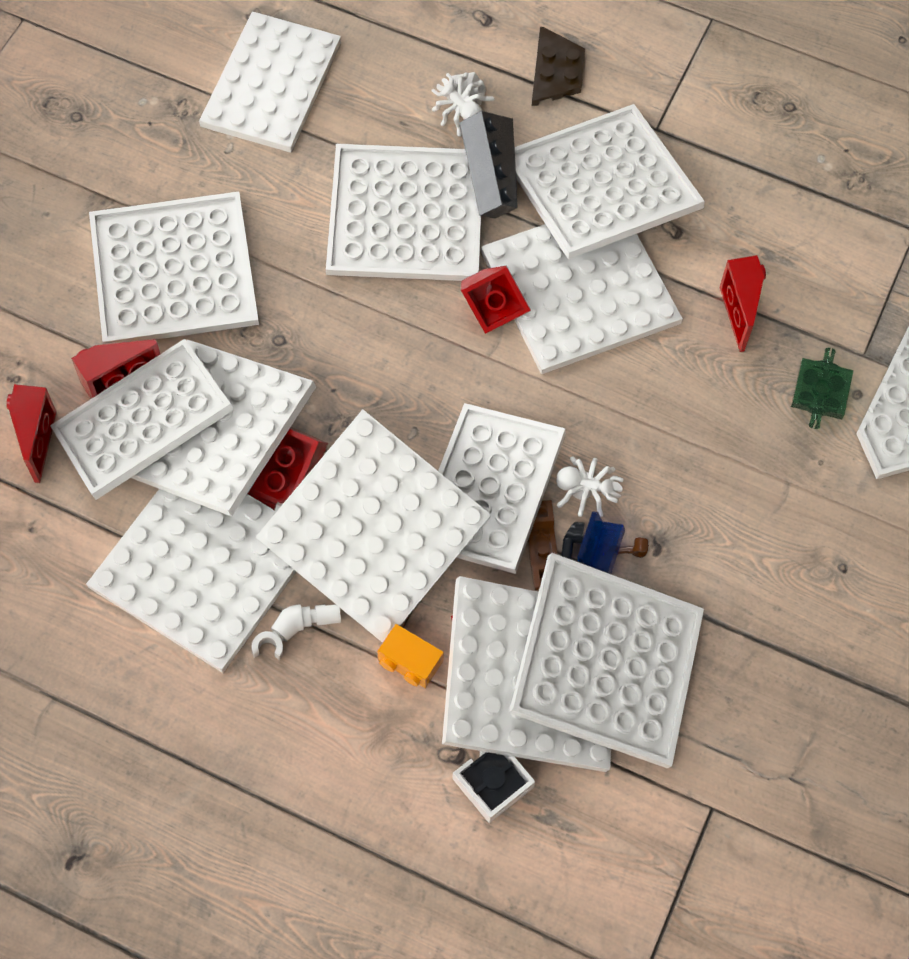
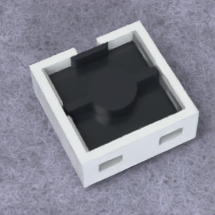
(493, 783)

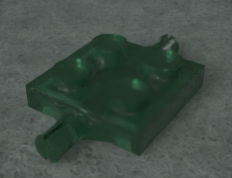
(822, 388)

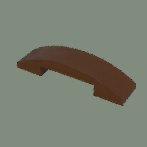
(541, 541)

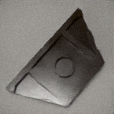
(557, 67)

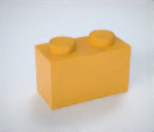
(410, 656)

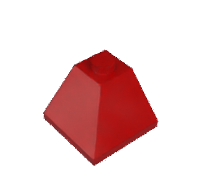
(494, 297)

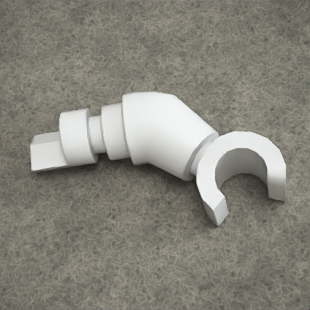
(294, 620)

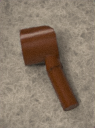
(639, 548)

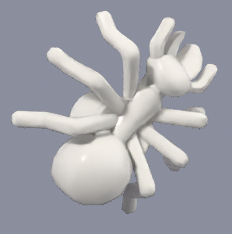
(461, 102)
(582, 484)

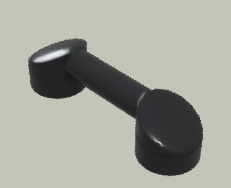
(572, 536)

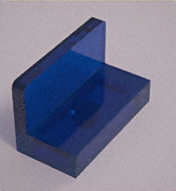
(601, 544)

